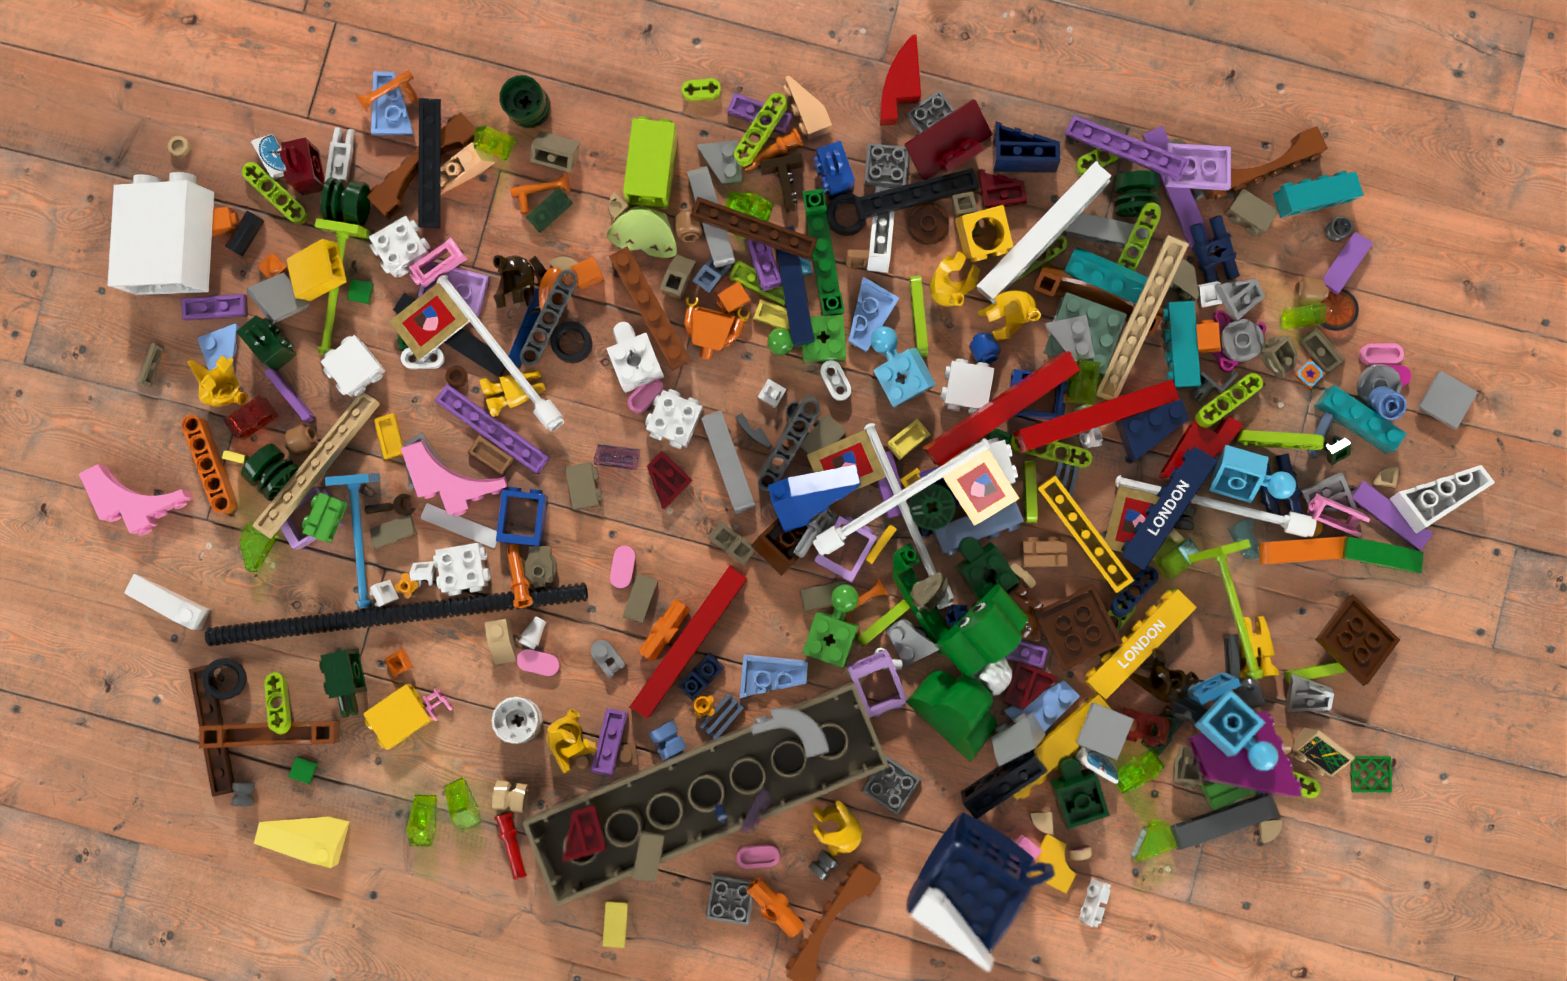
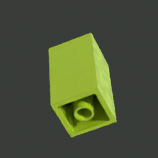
(650, 162)

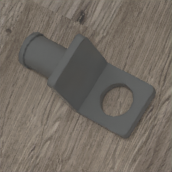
(1209, 385)

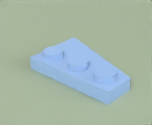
(389, 110)
(871, 312)
(770, 673)
(1048, 705)

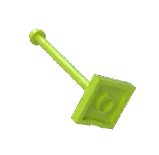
(342, 232)
(1220, 555)

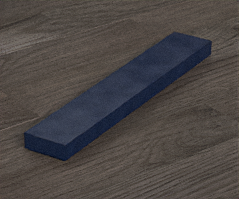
(795, 297)

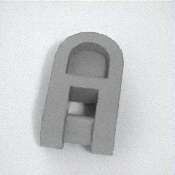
(601, 652)

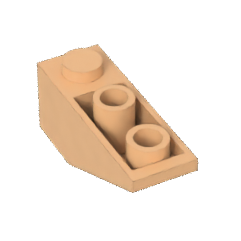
(810, 111)
(463, 167)

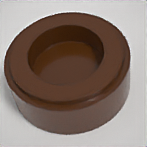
(456, 376)

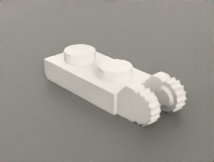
(340, 155)

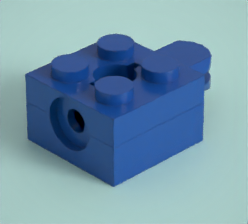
(834, 170)

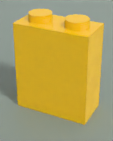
(316, 270)
(397, 716)

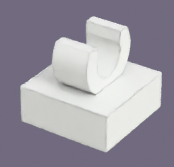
(1208, 295)
(772, 393)
(423, 571)
(383, 593)

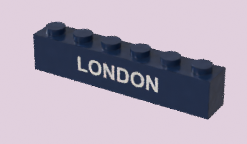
(1169, 508)

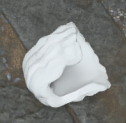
(995, 676)

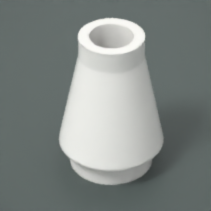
(532, 634)

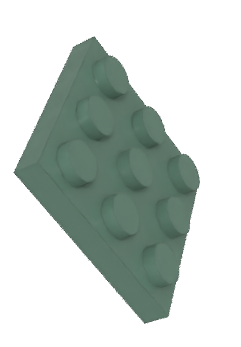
(1103, 324)

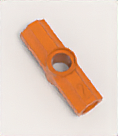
(664, 630)
(775, 907)

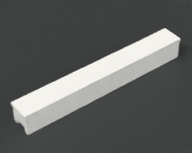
(1044, 232)

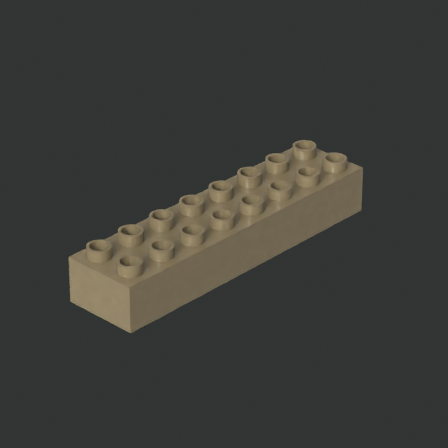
(682, 791)

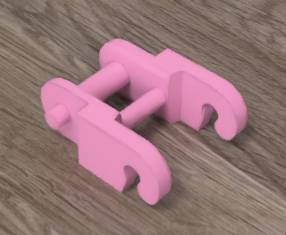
(430, 707)

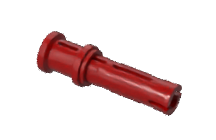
(508, 835)

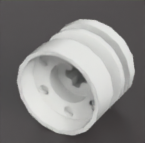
(506, 715)

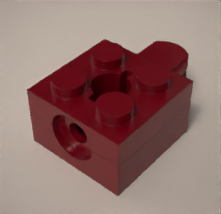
(302, 166)

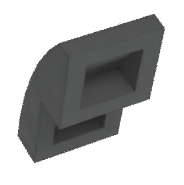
(757, 435)

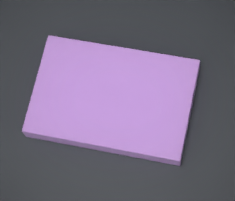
(1207, 167)
(468, 284)

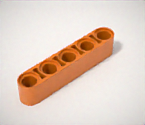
(201, 458)
(1301, 550)

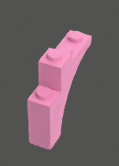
(455, 490)
(116, 501)

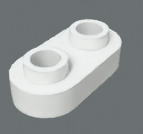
(425, 363)
(836, 380)

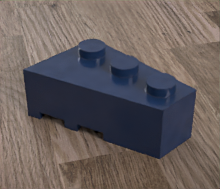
(1023, 152)
(1148, 428)

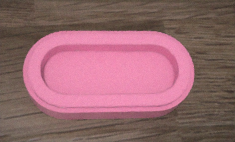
(1381, 353)
(644, 396)
(622, 567)
(538, 662)
(758, 856)

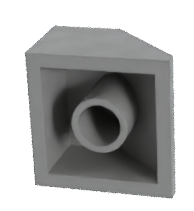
(1016, 738)

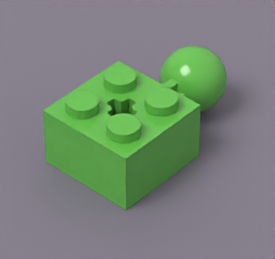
(830, 326)
(844, 600)

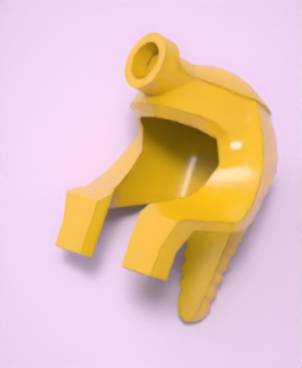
(944, 290)
(1016, 307)
(219, 384)
(565, 740)
(848, 834)

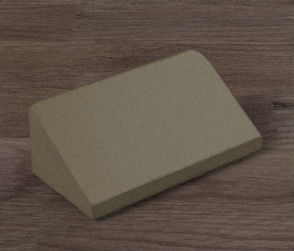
(1322, 350)
(150, 364)
(393, 531)
(648, 856)

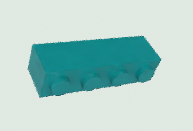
(1317, 194)
(1105, 274)
(1182, 344)
(1360, 419)

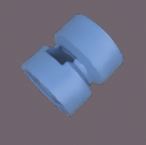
(1387, 402)
(667, 740)

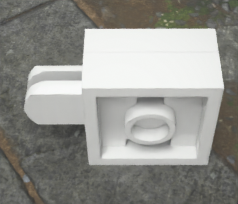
(633, 358)

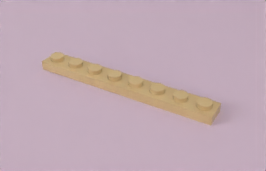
(1142, 317)
(315, 465)

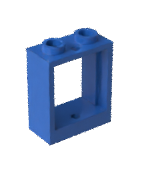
(1058, 406)
(516, 492)

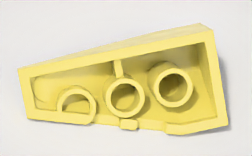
(307, 839)

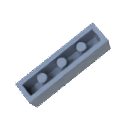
(951, 535)

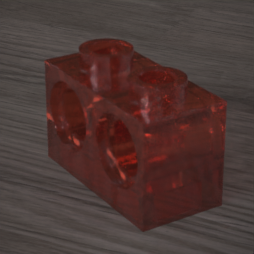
(250, 417)
(1144, 724)

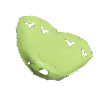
(645, 228)

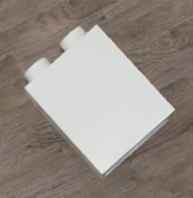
(161, 235)

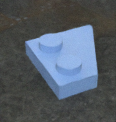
(218, 344)

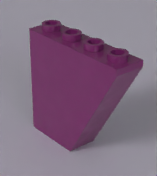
(1238, 770)

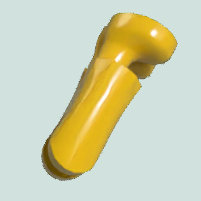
(513, 392)
(1261, 645)

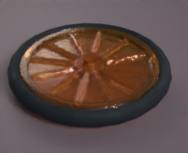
(1341, 310)

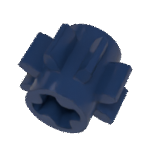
(956, 614)

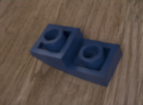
(701, 676)

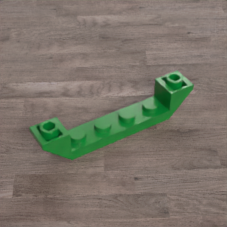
(823, 255)
(905, 579)

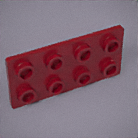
(949, 141)

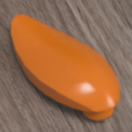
(546, 286)

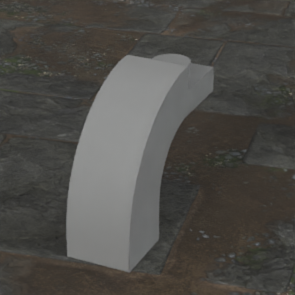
(799, 722)

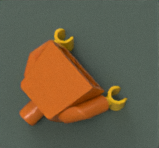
(712, 328)

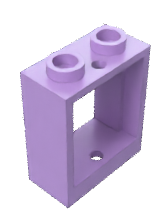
(289, 528)
(839, 570)
(872, 664)

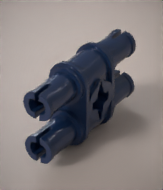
(1204, 248)
(1271, 502)

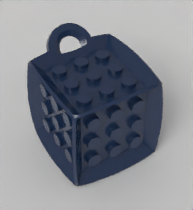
(980, 876)

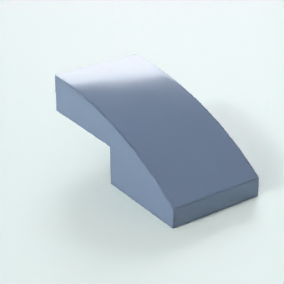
(710, 277)

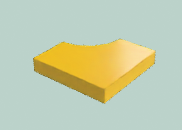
(1053, 853)

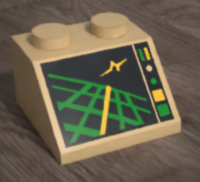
(1320, 752)

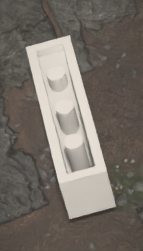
(880, 240)
(167, 603)
(943, 919)

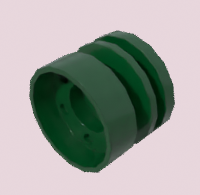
(519, 92)
(1136, 191)
(345, 201)
(268, 470)
(935, 519)

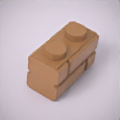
(1043, 553)

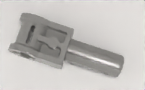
(818, 525)

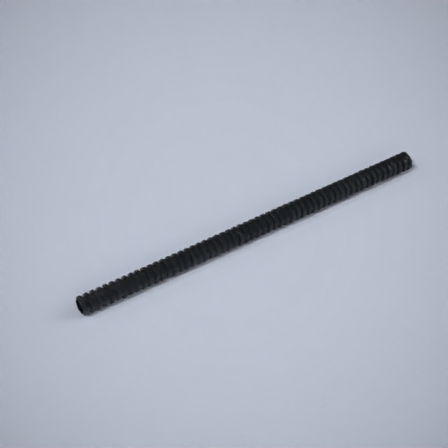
(384, 615)

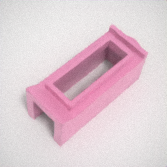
(443, 268)
(1317, 505)

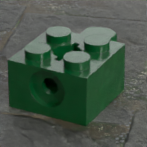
(266, 342)
(984, 567)
(343, 678)
(1078, 794)

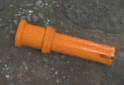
(781, 145)
(519, 583)

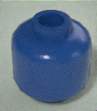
(984, 348)

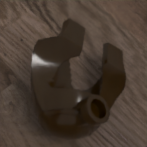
(516, 276)
(1164, 683)

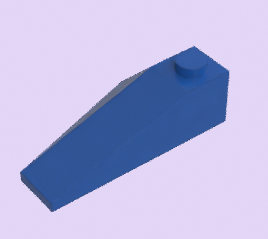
(806, 495)

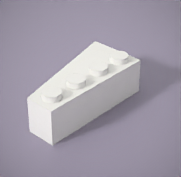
(1437, 498)

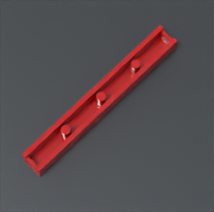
(1001, 408)
(1096, 416)
(688, 642)

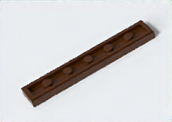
(754, 228)
(209, 713)

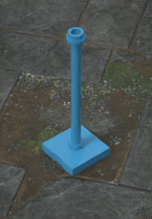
(353, 483)
(1213, 689)

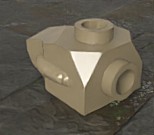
(1279, 355)
(540, 566)
(929, 592)
(1186, 769)

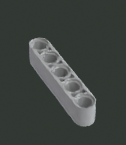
(1103, 231)
(716, 238)
(728, 462)

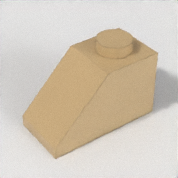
(501, 641)

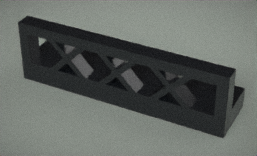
(1002, 783)

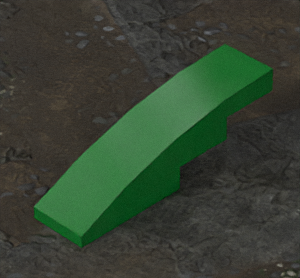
(1383, 555)

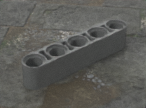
(544, 326)
(789, 432)
(1224, 820)

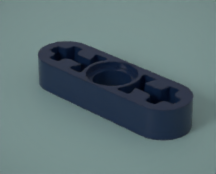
(1133, 600)

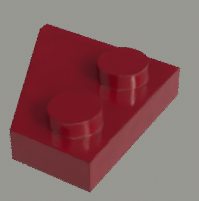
(1001, 190)
(667, 479)
(1027, 685)
(584, 834)

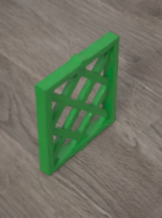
(1389, 774)

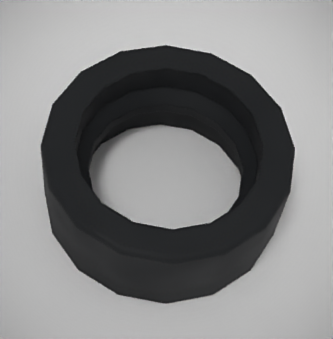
(836, 227)
(567, 326)
(206, 678)

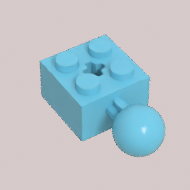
(891, 372)
(1243, 472)
(1243, 726)

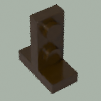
(781, 166)

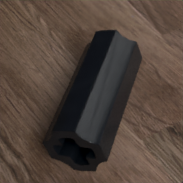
(244, 233)

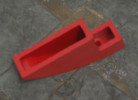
(901, 83)
(1203, 439)

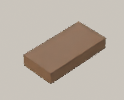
(857, 258)
(491, 455)

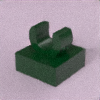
(1338, 451)

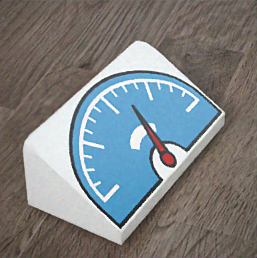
(269, 153)
(1098, 763)

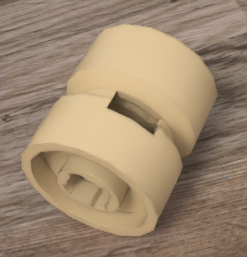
(510, 796)

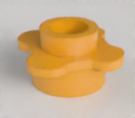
(412, 586)
(698, 706)

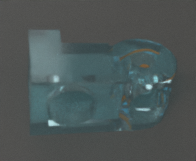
(1242, 531)

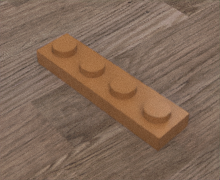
(581, 764)

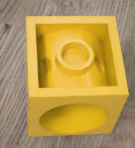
(994, 216)

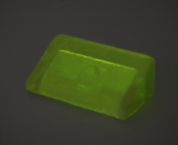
(493, 142)
(1303, 316)

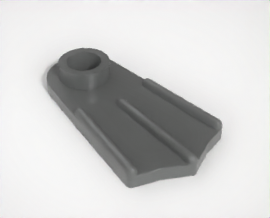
(1251, 693)
(1188, 710)

